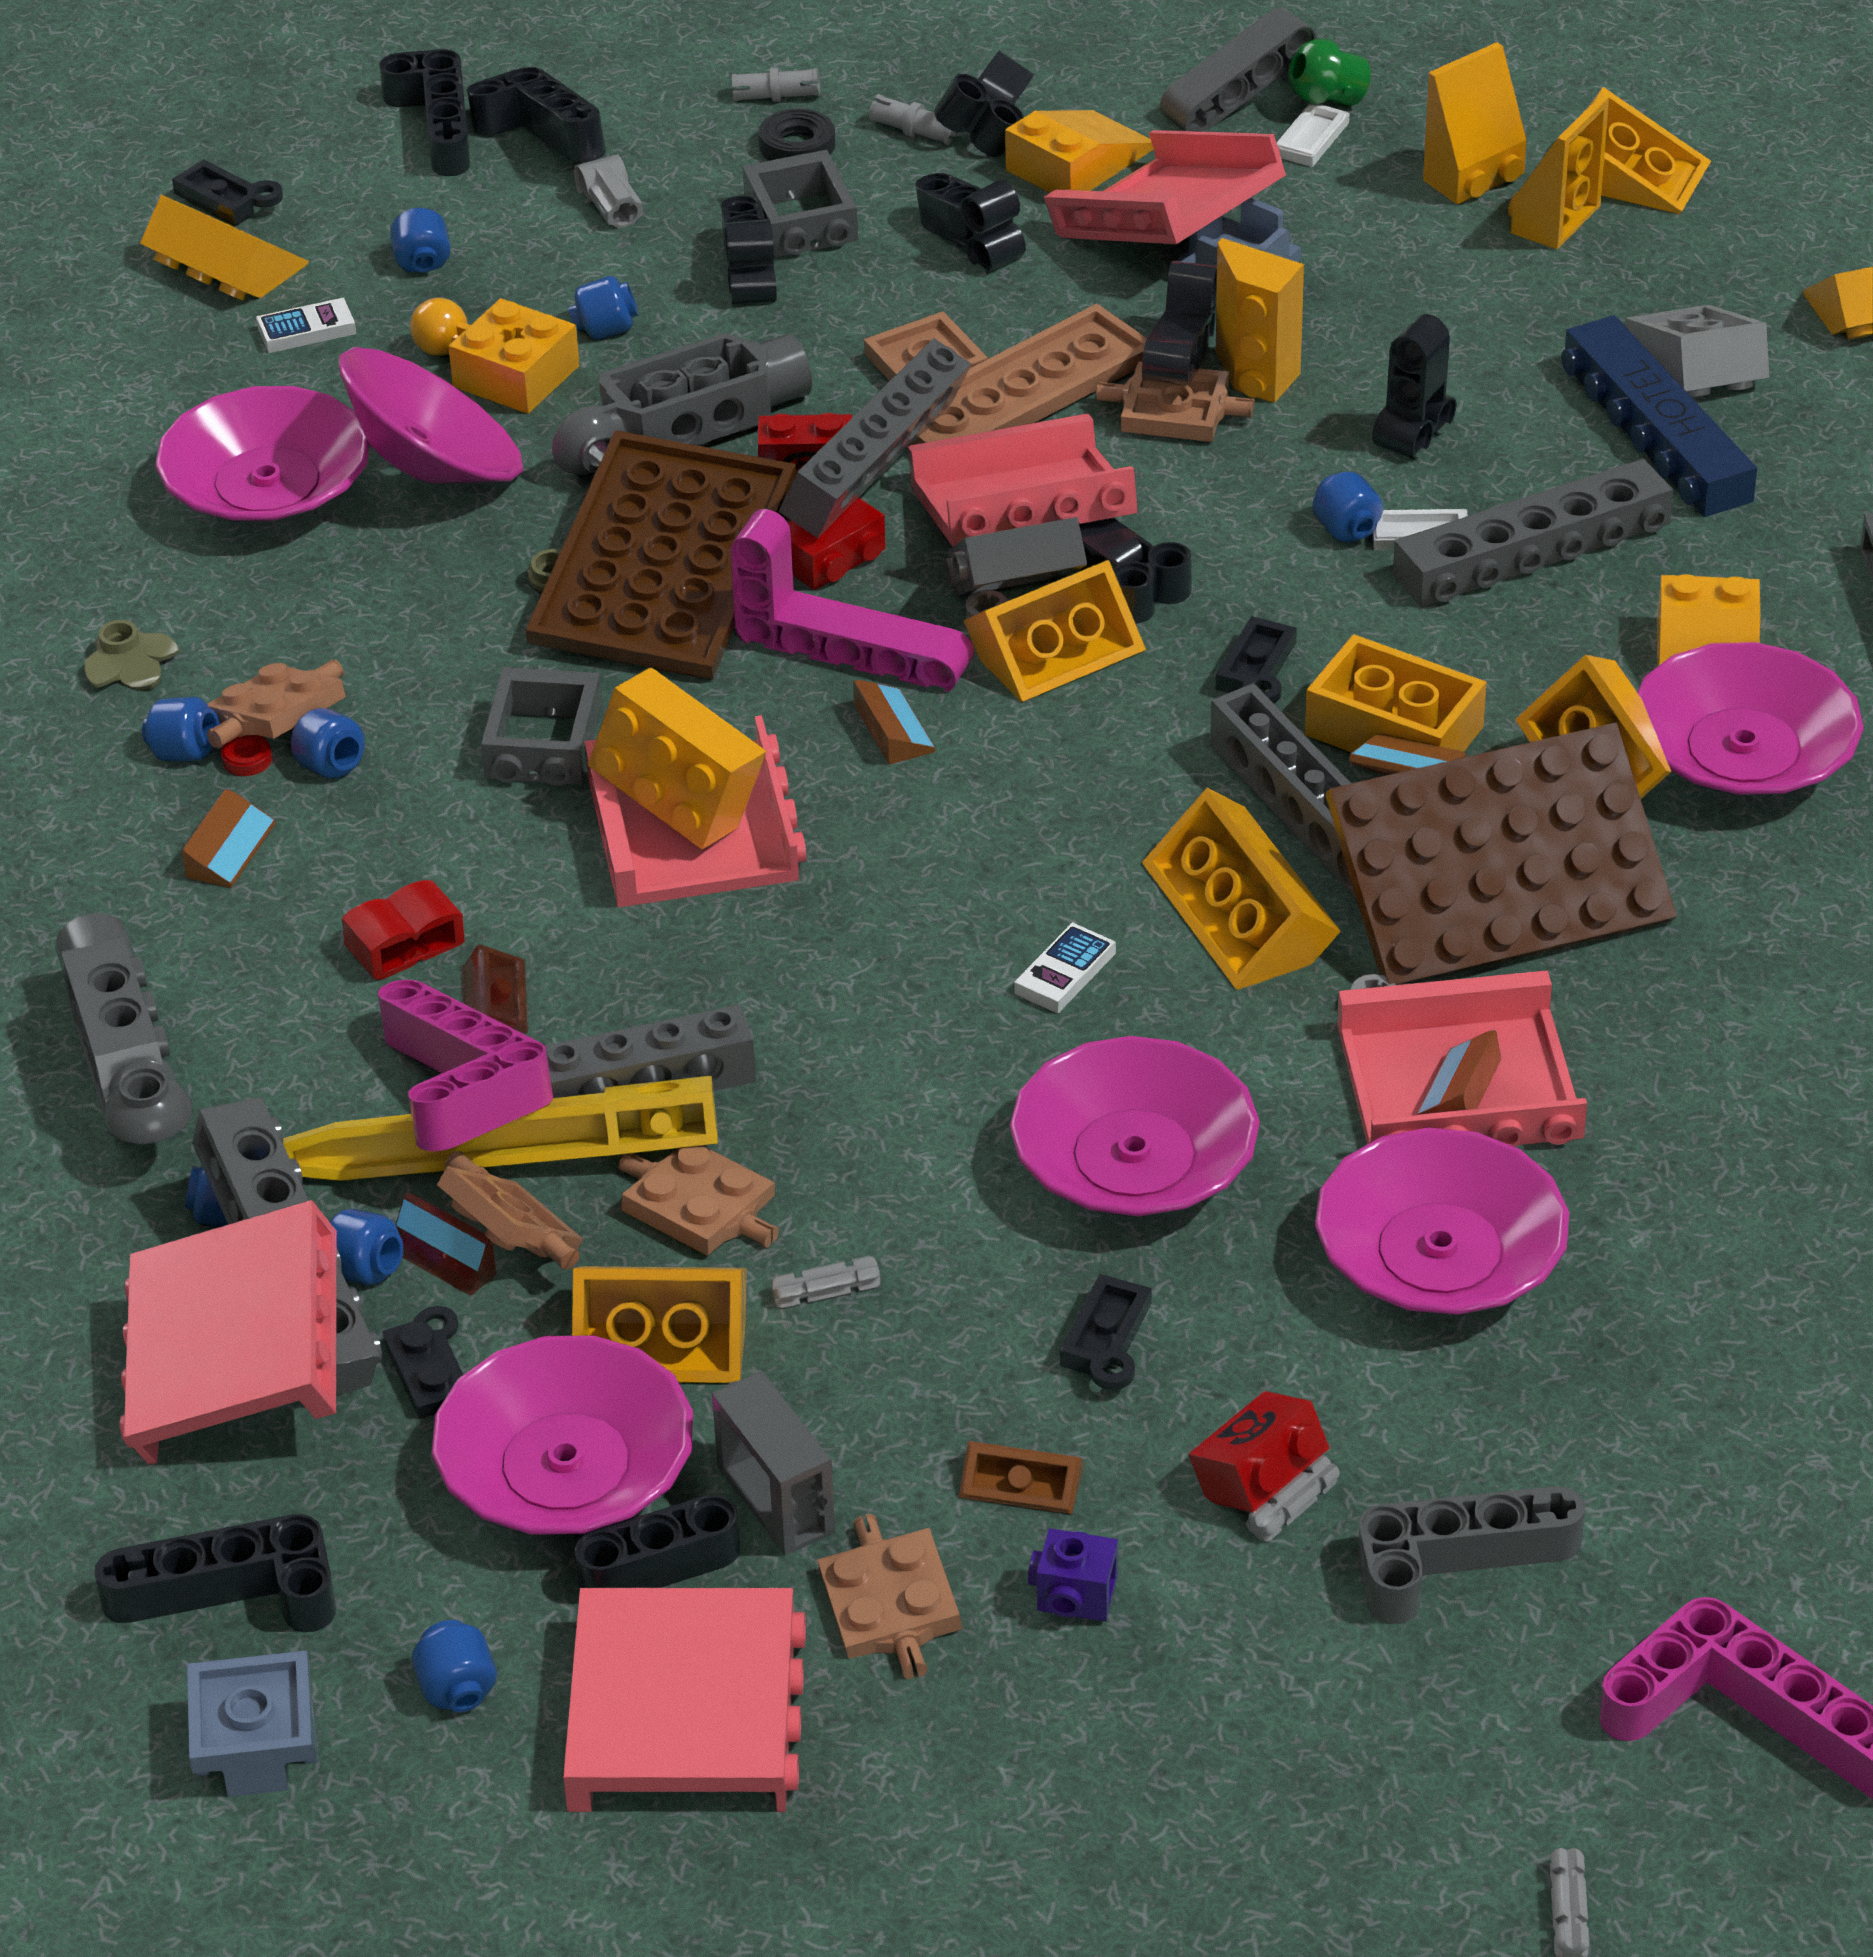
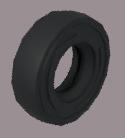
(795, 122)

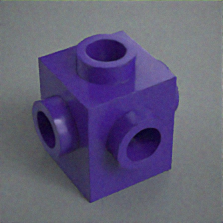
(1075, 1574)

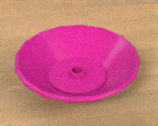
(425, 422)
(262, 453)
(1751, 717)
(1134, 1126)
(1450, 1189)
(555, 1401)

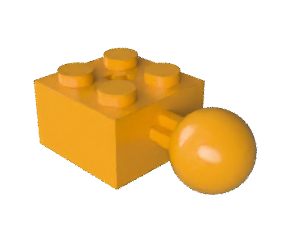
(504, 355)

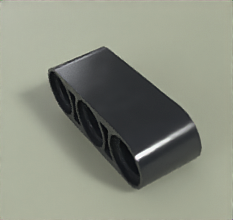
(660, 1546)

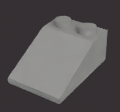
(1705, 347)

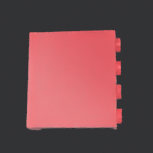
(1176, 193)
(1019, 478)
(657, 863)
(1403, 1032)
(230, 1326)
(684, 1692)

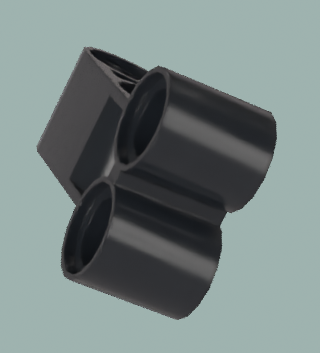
(985, 104)
(972, 217)
(748, 250)
(1416, 388)
(1142, 570)

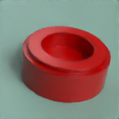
(246, 755)

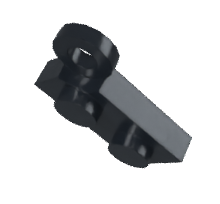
(225, 192)
(1257, 657)
(1106, 1331)
(425, 1358)

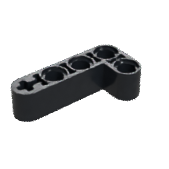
(434, 81)
(543, 107)
(1182, 334)
(223, 1568)

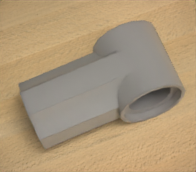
(608, 187)

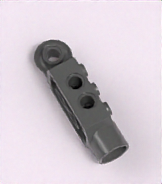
(685, 396)
(117, 1031)

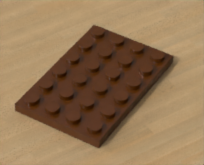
(652, 555)
(1500, 855)

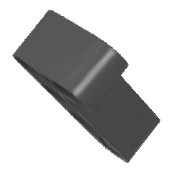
(1236, 71)
(1459, 1535)

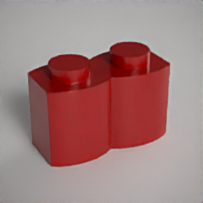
(403, 929)

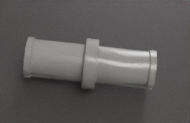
(776, 84)
(910, 118)

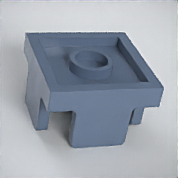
(1259, 228)
(251, 1720)

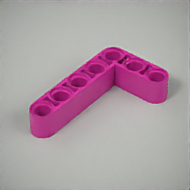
(828, 629)
(485, 1066)
(1752, 1668)

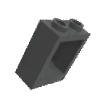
(797, 179)
(1015, 557)
(545, 695)
(773, 1462)

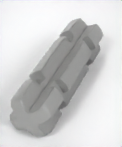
(825, 1282)
(1293, 1499)
(1569, 1903)

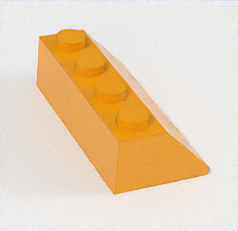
(1239, 893)

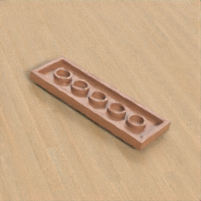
(1041, 375)

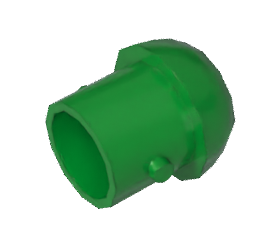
(1325, 73)

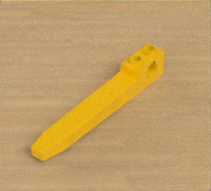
(569, 1127)

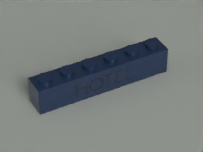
(1659, 416)

